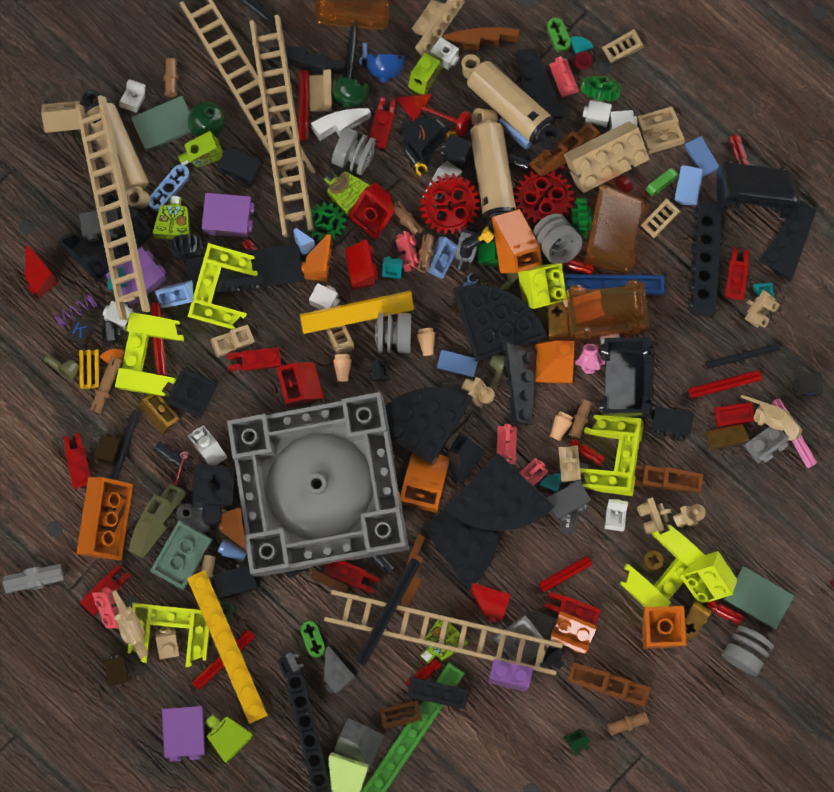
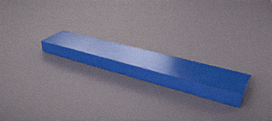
(653, 283)

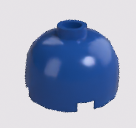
(385, 66)

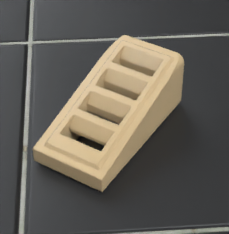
(619, 41)
(670, 206)
(342, 345)

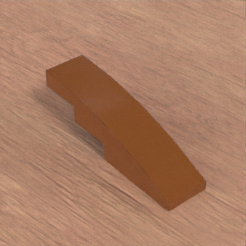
(489, 36)
(553, 159)
(668, 479)
(416, 582)
(609, 684)

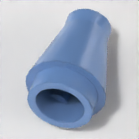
(231, 549)

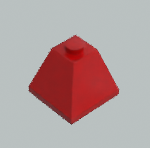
(373, 210)
(37, 275)
(490, 602)

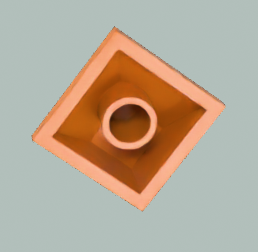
(318, 261)
(554, 362)
(663, 627)

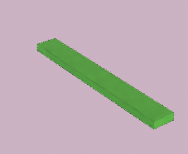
(410, 737)

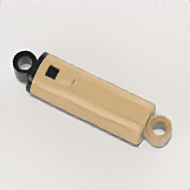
(510, 102)
(491, 165)
(131, 169)

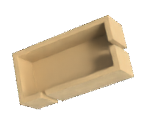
(606, 156)

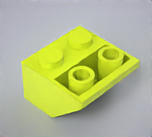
(542, 285)
(709, 578)

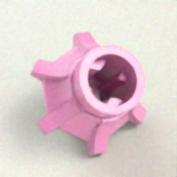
(590, 359)

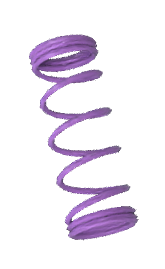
(59, 320)

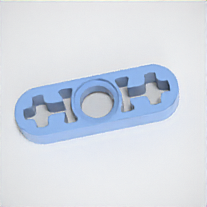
(173, 174)

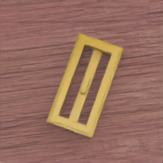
(89, 385)

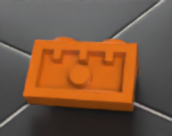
(573, 632)

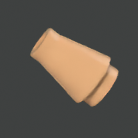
(426, 339)
(342, 367)
(560, 425)

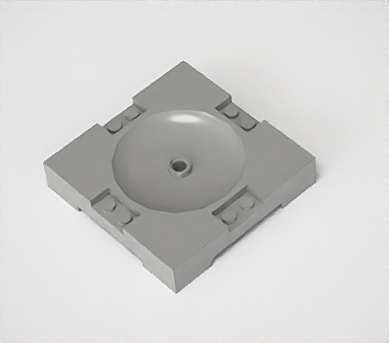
(353, 511)

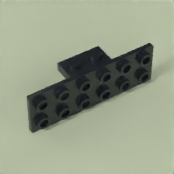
(273, 265)

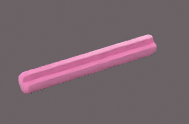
(799, 444)

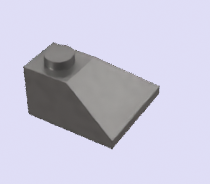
(336, 673)
(358, 742)

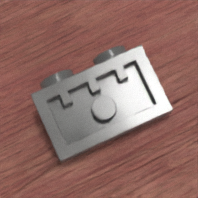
(766, 443)

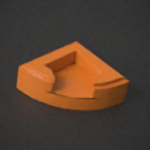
(116, 353)

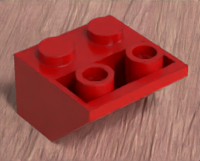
(360, 265)
(299, 384)

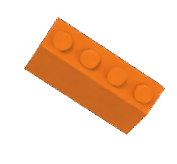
(94, 539)

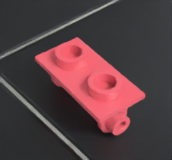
(563, 77)
(407, 242)
(507, 442)
(534, 471)
(103, 601)

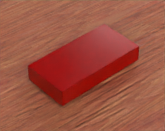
(734, 414)

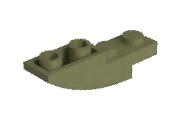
(151, 521)

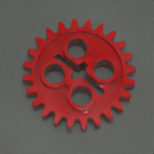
(530, 189)
(450, 220)

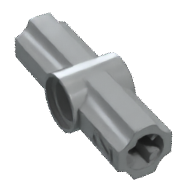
(33, 578)

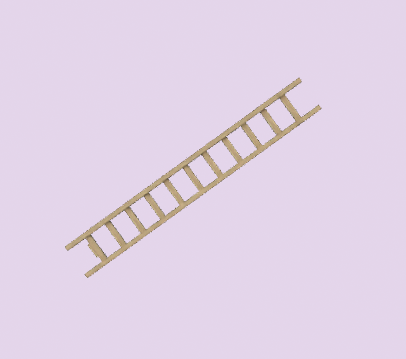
(238, 92)
(269, 128)
(101, 209)
(540, 656)

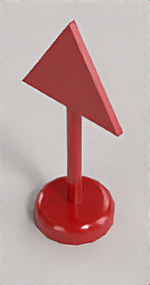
(416, 104)

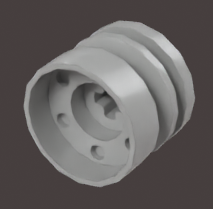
(354, 151)
(557, 238)
(393, 332)
(746, 653)

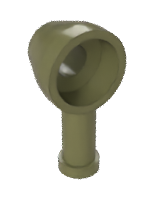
(513, 281)
(498, 365)
(67, 369)

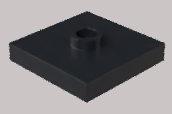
(192, 393)

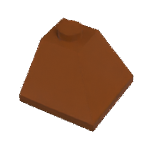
(233, 526)

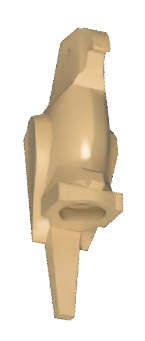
(776, 418)
(130, 626)

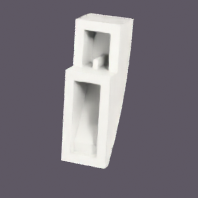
(338, 121)

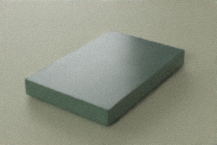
(162, 123)
(181, 554)
(759, 598)

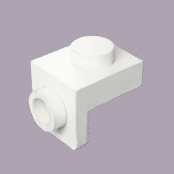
(133, 96)
(616, 515)

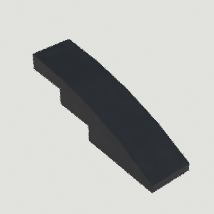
(299, 58)

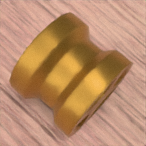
(651, 564)

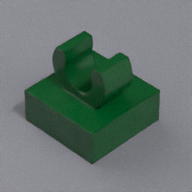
(576, 740)

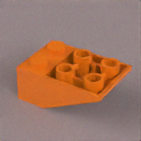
(515, 243)
(424, 483)

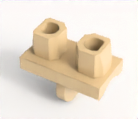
(759, 309)
(478, 391)
(569, 464)
(649, 507)
(690, 515)

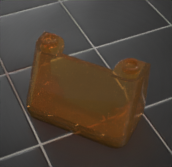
(366, 13)
(614, 229)
(607, 311)

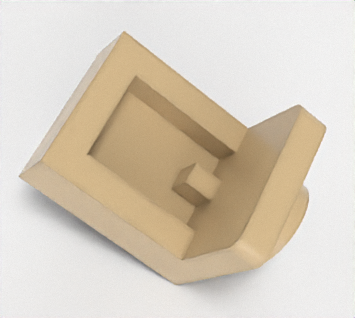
(167, 642)

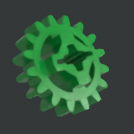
(601, 88)
(581, 217)
(332, 218)

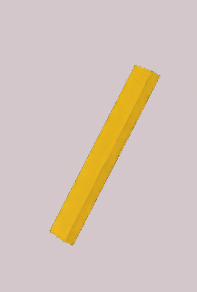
(356, 312)

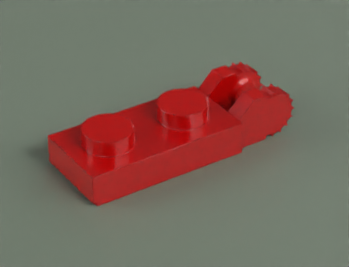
(382, 123)
(737, 276)
(255, 359)
(77, 462)
(350, 575)
(88, 601)
(573, 607)

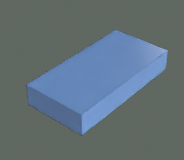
(701, 156)
(457, 364)

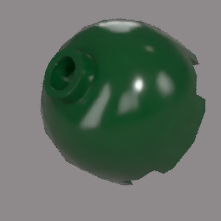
(350, 92)
(206, 117)

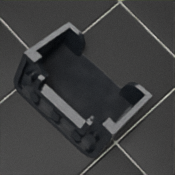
(757, 187)
(92, 255)
(628, 377)

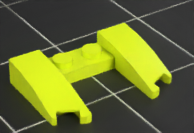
(202, 306)
(130, 375)
(622, 479)
(670, 581)
(174, 617)

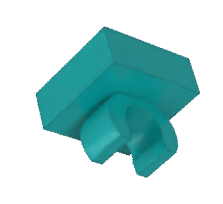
(392, 267)

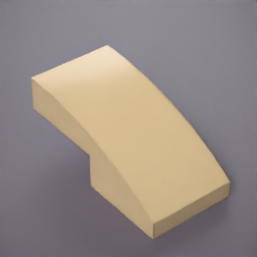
(232, 341)

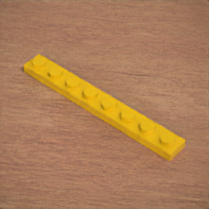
(227, 647)

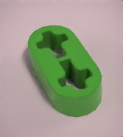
(562, 33)
(662, 182)
(317, 637)

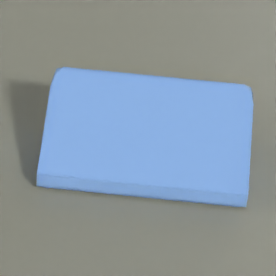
(514, 134)
(688, 185)
(304, 242)
(444, 252)
(175, 294)

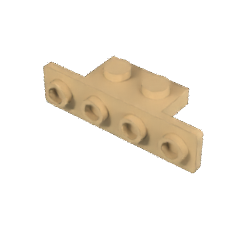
(434, 23)

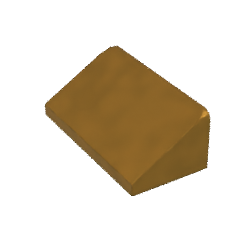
(158, 412)
(726, 436)

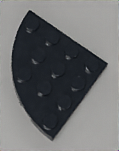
(495, 318)
(426, 419)
(499, 499)
(463, 546)

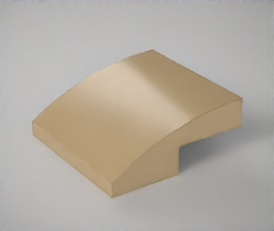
(660, 130)

